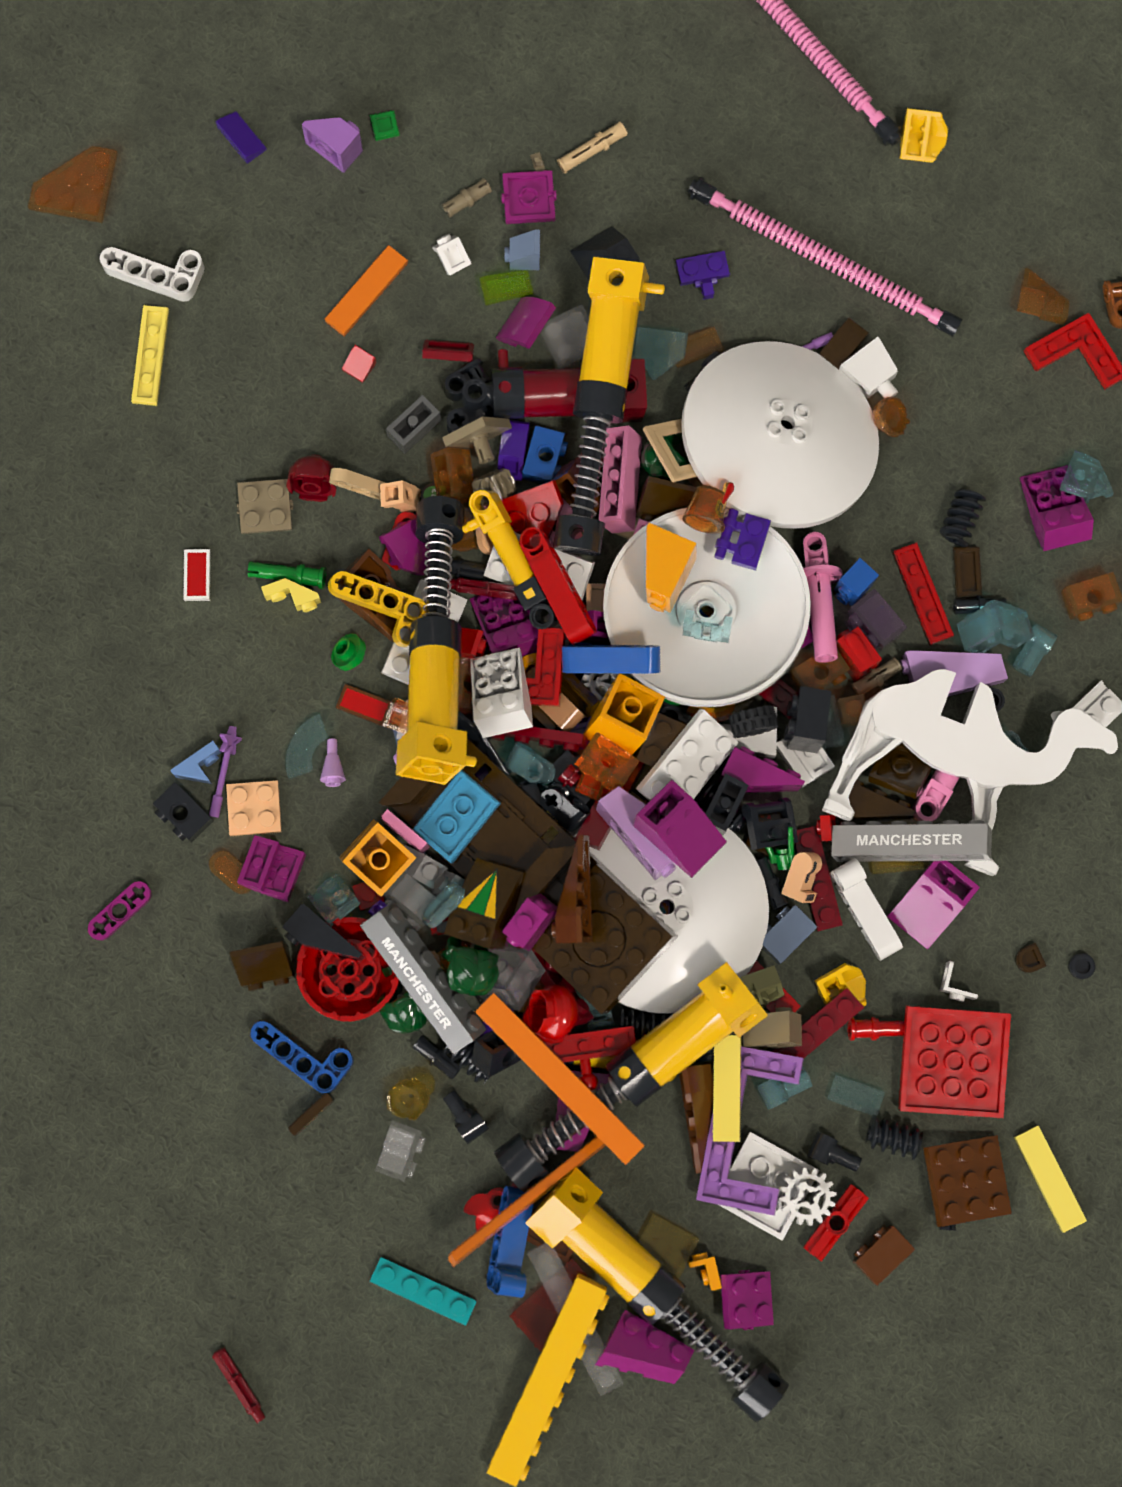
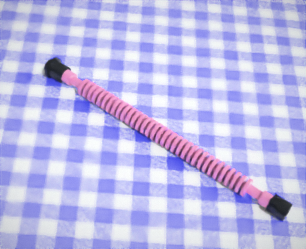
(842, 80)
(708, 195)

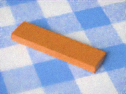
(366, 290)

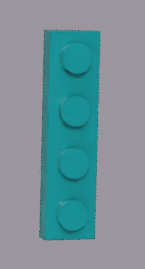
(423, 1291)

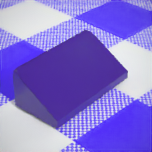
(240, 136)

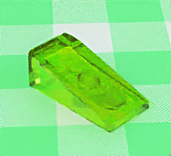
(505, 286)

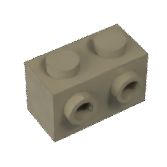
(775, 1031)

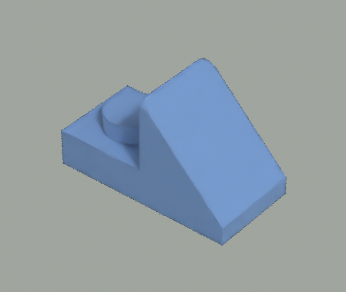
(191, 767)

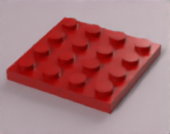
(954, 1061)

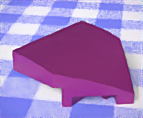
(405, 548)

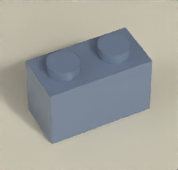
(787, 933)

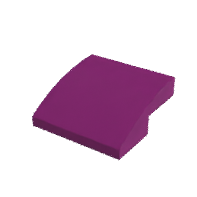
(526, 322)
(271, 868)

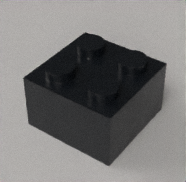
(808, 719)

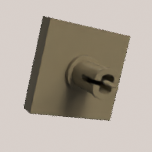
(477, 435)

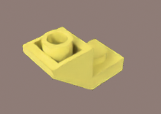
(303, 597)

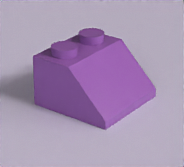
(334, 140)

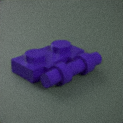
(750, 541)

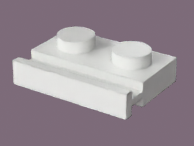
(1100, 704)
(807, 764)

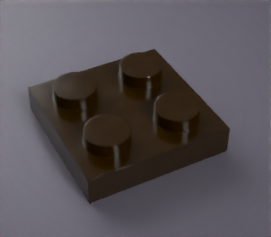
(900, 772)

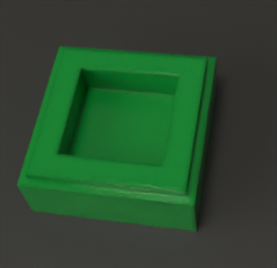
(384, 125)

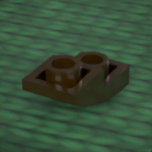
(844, 343)

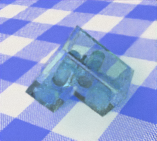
(995, 625)

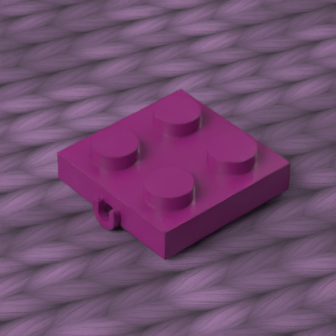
(528, 197)
(747, 1300)

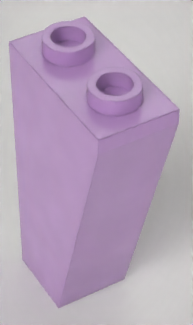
(969, 668)
(619, 812)

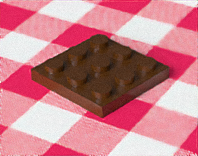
(967, 1180)

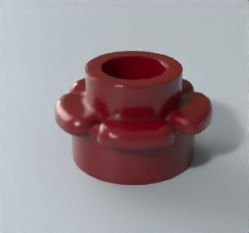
(569, 776)

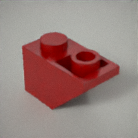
(473, 643)

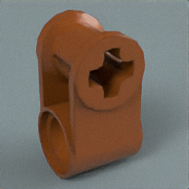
(1113, 299)

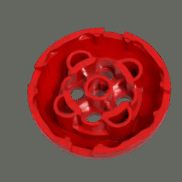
(327, 993)

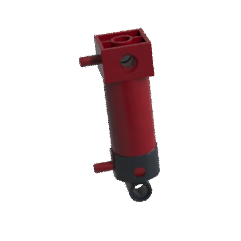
(545, 392)

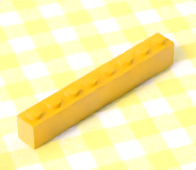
(547, 1380)

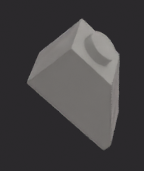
(424, 869)

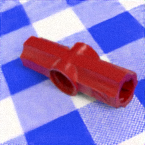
(847, 1208)

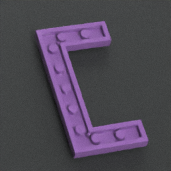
(714, 1181)

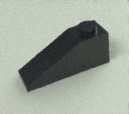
(316, 934)

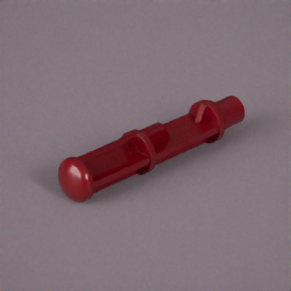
(483, 588)
(238, 1384)

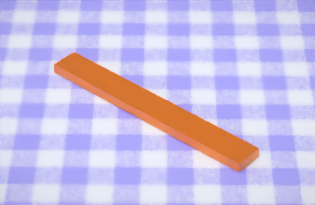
(559, 1078)
(525, 1201)

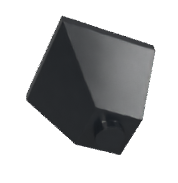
(607, 244)

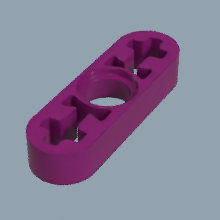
(129, 892)

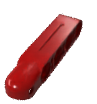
(557, 585)

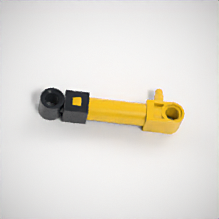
(496, 523)

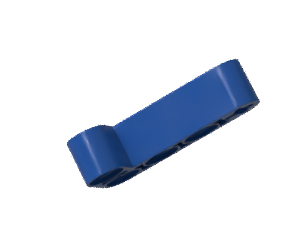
(610, 658)
(298, 1053)
(508, 1249)

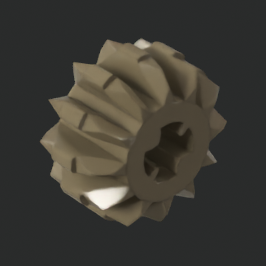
(498, 481)

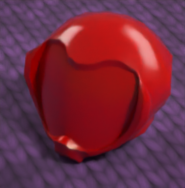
(551, 1013)

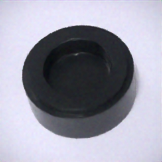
(1081, 966)

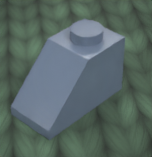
(524, 251)

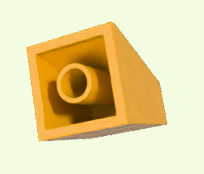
(667, 566)
(625, 713)
(377, 857)

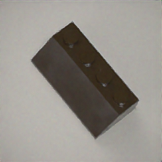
(662, 497)

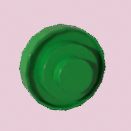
(348, 652)

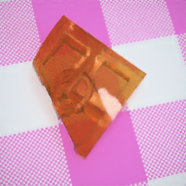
(1042, 299)

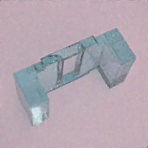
(696, 629)

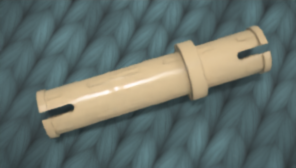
(600, 142)

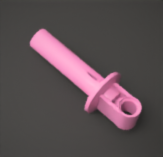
(821, 576)

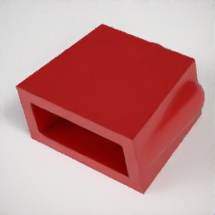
(857, 653)

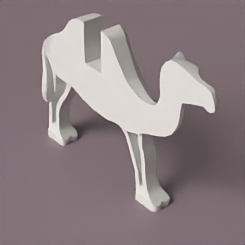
(965, 750)

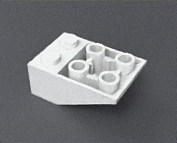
(500, 693)

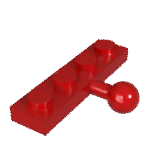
(592, 1045)

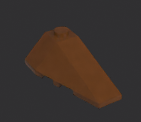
(374, 569)
(574, 910)
(697, 1094)

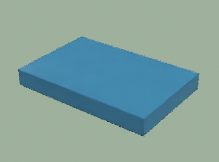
(456, 816)

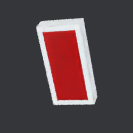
(197, 574)

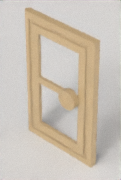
(655, 436)

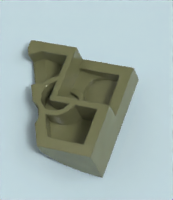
(764, 985)

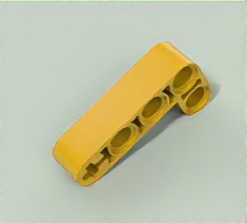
(376, 602)

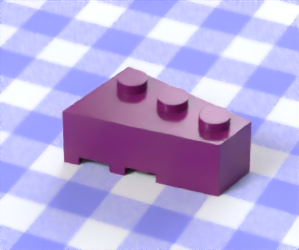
(644, 1350)

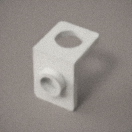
(955, 994)

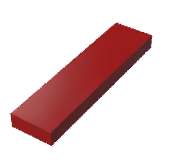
(923, 593)

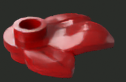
(483, 1207)

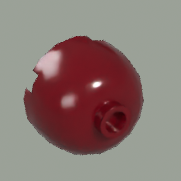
(311, 478)

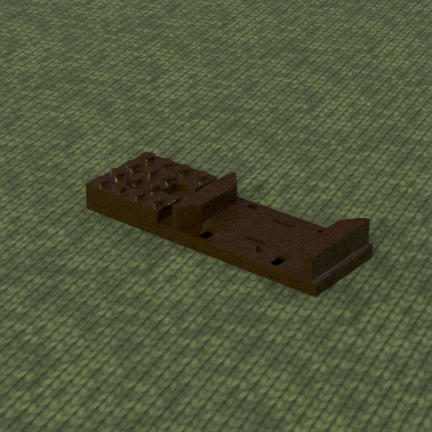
(624, 929)

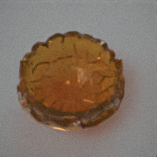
(890, 416)

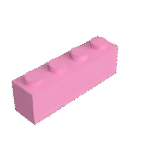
(620, 479)

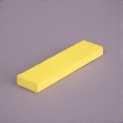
(150, 355)
(727, 1090)
(1050, 1179)

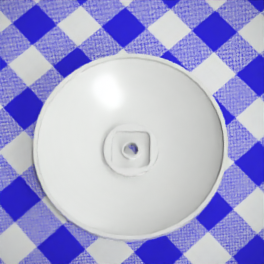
(778, 472)
(766, 607)
(716, 915)

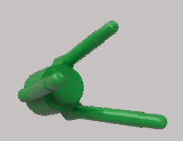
(784, 854)

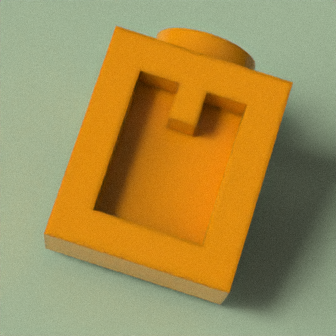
(710, 1273)

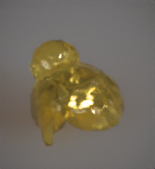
(420, 1086)

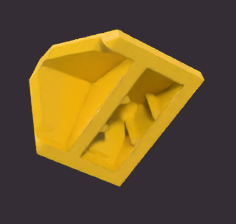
(923, 135)
(840, 978)

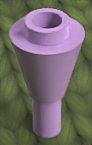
(332, 770)

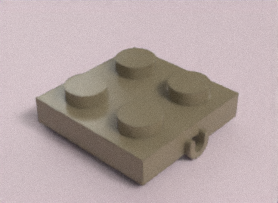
(264, 506)

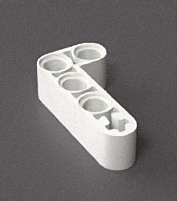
(151, 269)
(865, 909)

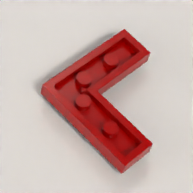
(1086, 336)
(547, 684)

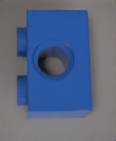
(544, 441)
(855, 583)

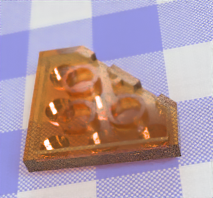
(77, 187)

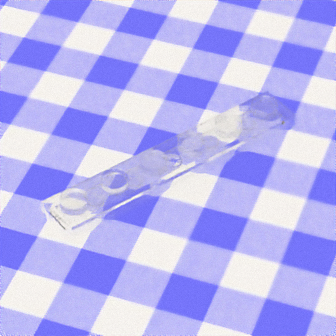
(558, 1284)

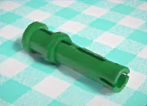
(300, 574)

